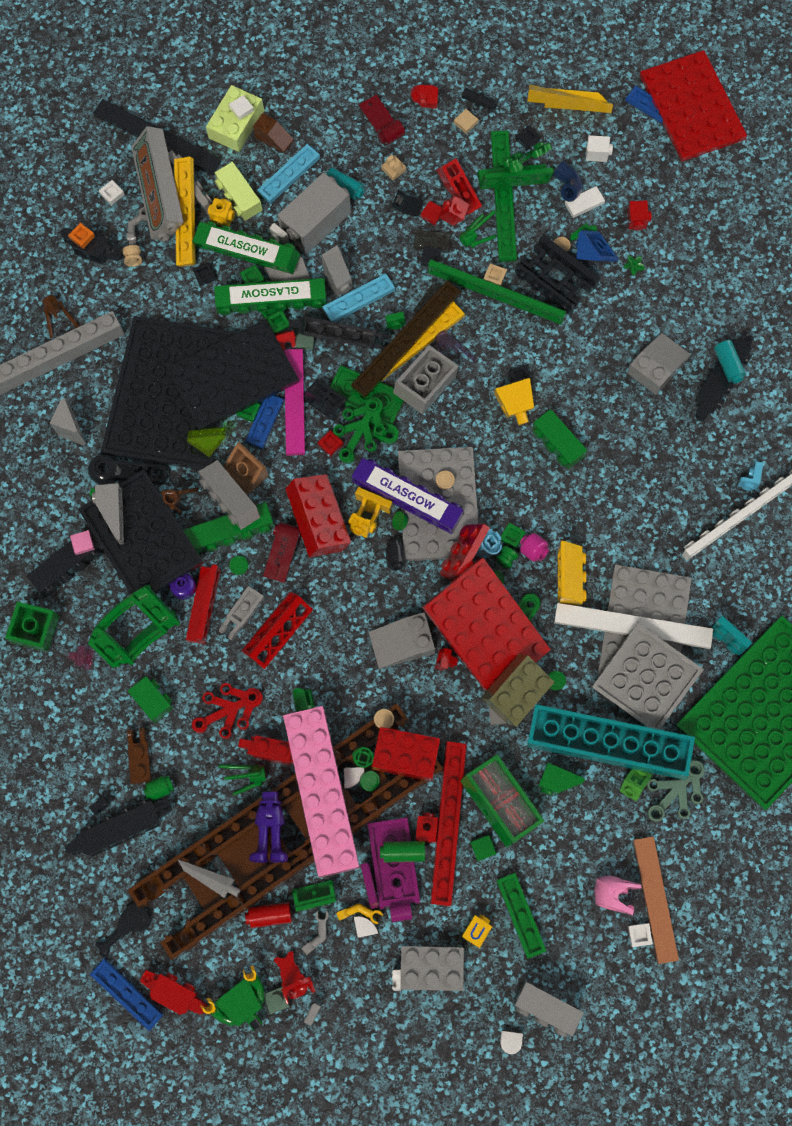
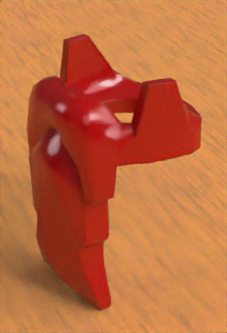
(294, 983)

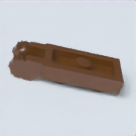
(138, 758)

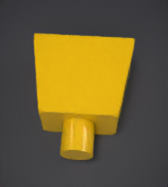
(516, 400)

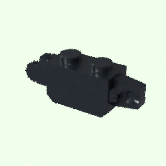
(97, 250)

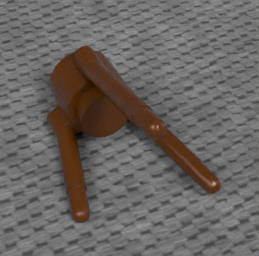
(52, 307)
(173, 497)

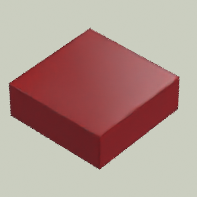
(431, 213)
(330, 443)

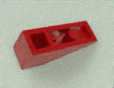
(458, 184)

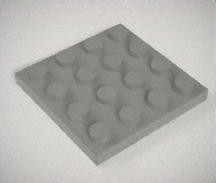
(647, 677)

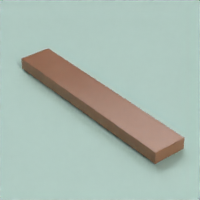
(655, 900)

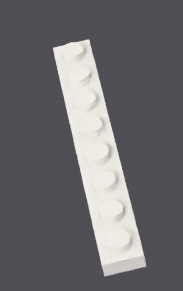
(737, 517)

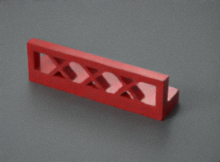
(203, 604)
(275, 626)

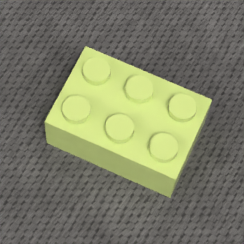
(226, 127)

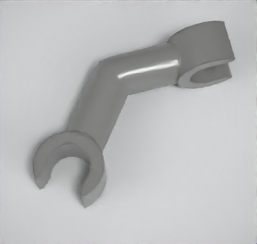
(131, 236)
(309, 947)

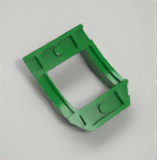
(156, 611)

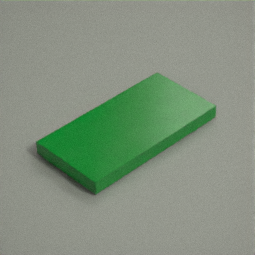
(391, 403)

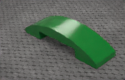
(275, 319)

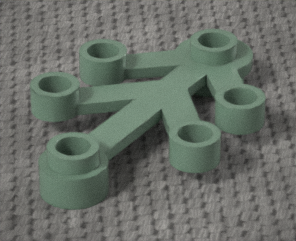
(677, 787)

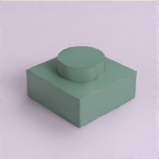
(276, 1001)

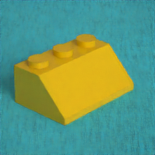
(571, 574)

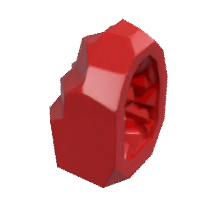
(425, 96)

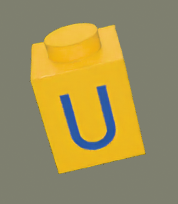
(477, 930)

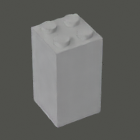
(315, 213)

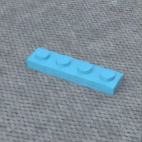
(288, 174)
(358, 298)

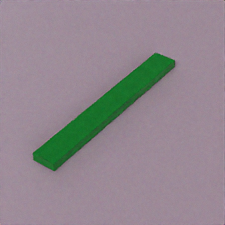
(503, 201)
(496, 292)

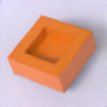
(81, 235)

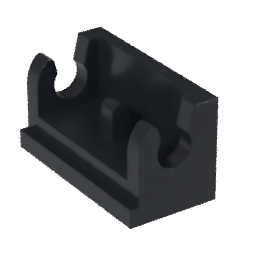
(325, 399)

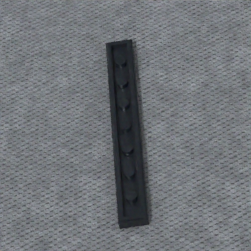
(136, 125)

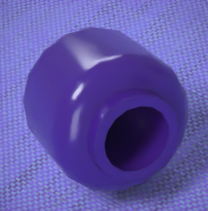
(187, 590)

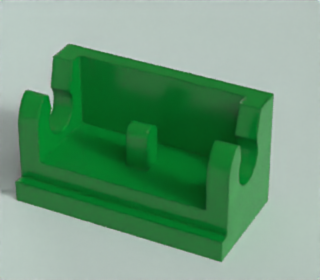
(314, 896)

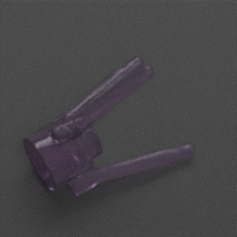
(446, 341)

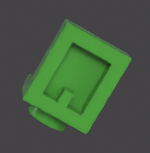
(635, 783)

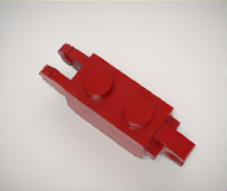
(268, 749)
(173, 994)

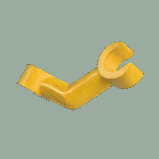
(358, 908)

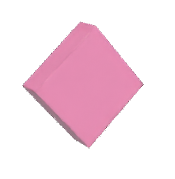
(82, 542)

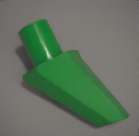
(574, 236)

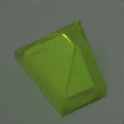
(207, 439)

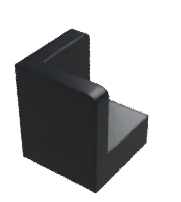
(407, 203)

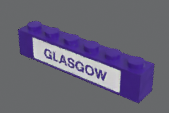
(407, 495)

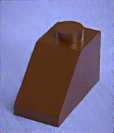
(272, 133)

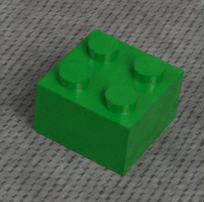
(32, 627)

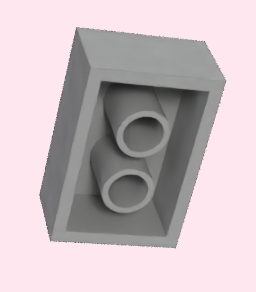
(425, 379)
(432, 968)
(547, 1009)

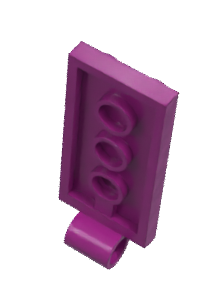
(389, 895)

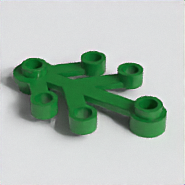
(515, 162)
(361, 426)

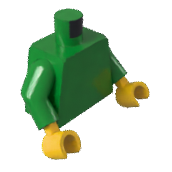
(240, 1003)

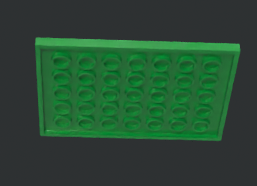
(748, 718)

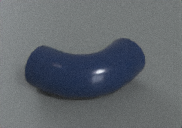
(572, 181)

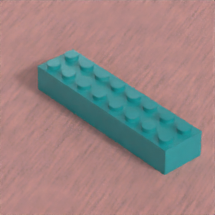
(611, 742)

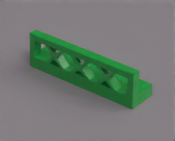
(502, 178)

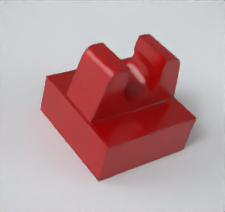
(286, 336)
(445, 659)

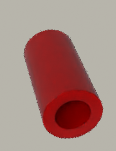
(268, 915)

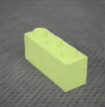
(238, 191)

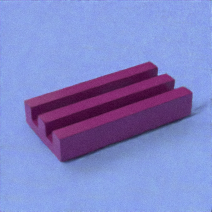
(373, 901)

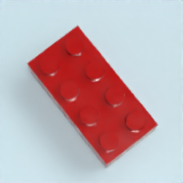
(317, 515)

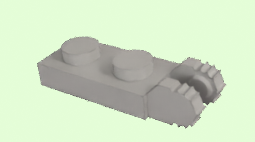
(242, 611)

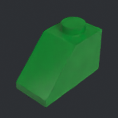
(557, 780)

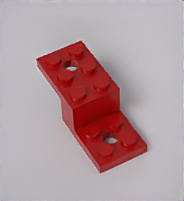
(463, 550)

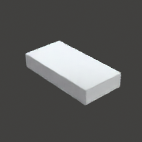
(585, 202)

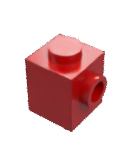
(453, 210)
(638, 215)
(426, 828)

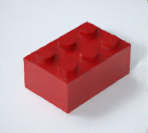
(406, 754)

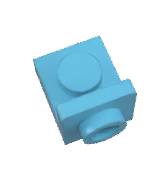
(753, 477)

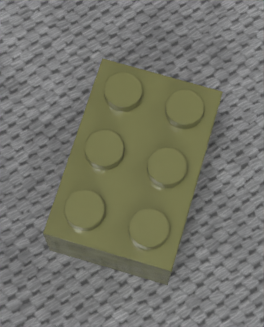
(517, 690)

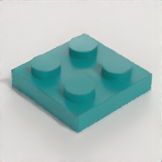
(731, 636)

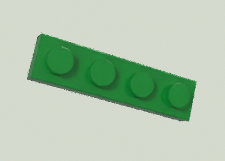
(521, 916)

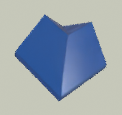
(594, 247)

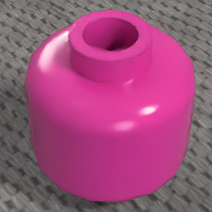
(534, 547)

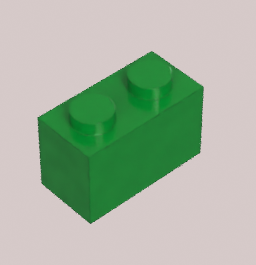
(150, 699)

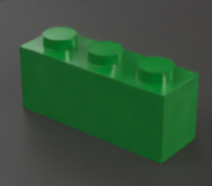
(559, 439)

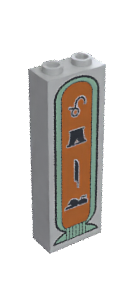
(157, 184)

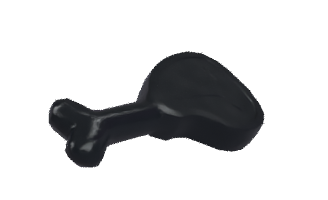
(131, 920)

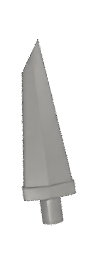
(216, 882)

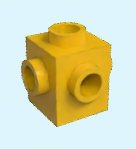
(221, 212)

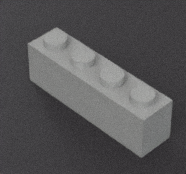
(228, 494)

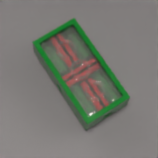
(502, 801)

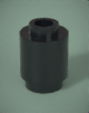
(395, 555)

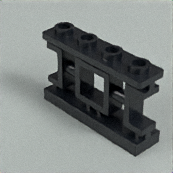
(565, 264)

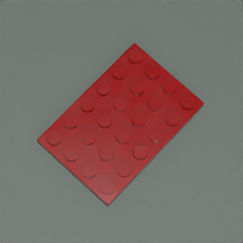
(693, 105)
(484, 623)

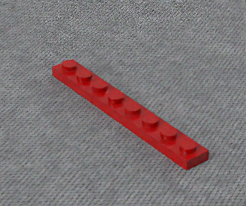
(448, 824)

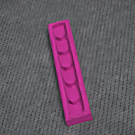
(295, 406)

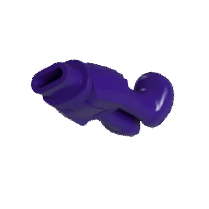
(269, 816)

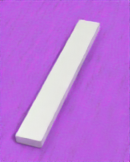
(624, 624)

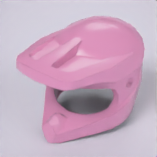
(607, 891)

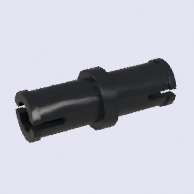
(479, 99)

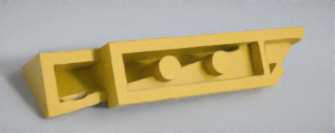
(569, 99)

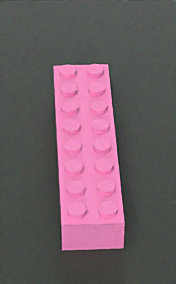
(321, 792)

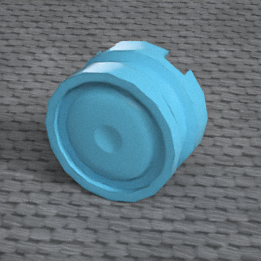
(490, 545)

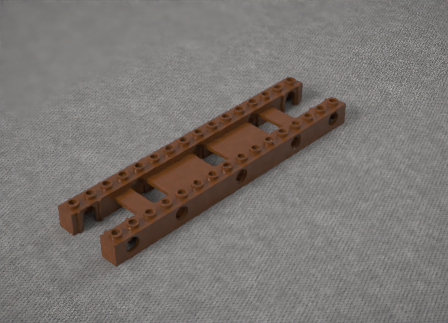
(240, 837)

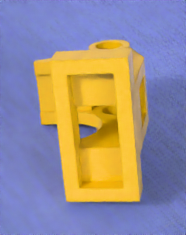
(372, 504)

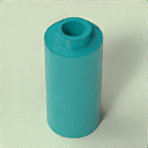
(351, 185)
(730, 361)

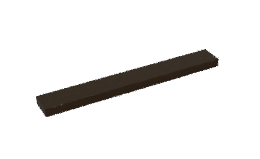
(406, 339)

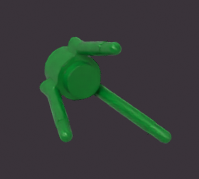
(469, 237)
(255, 773)

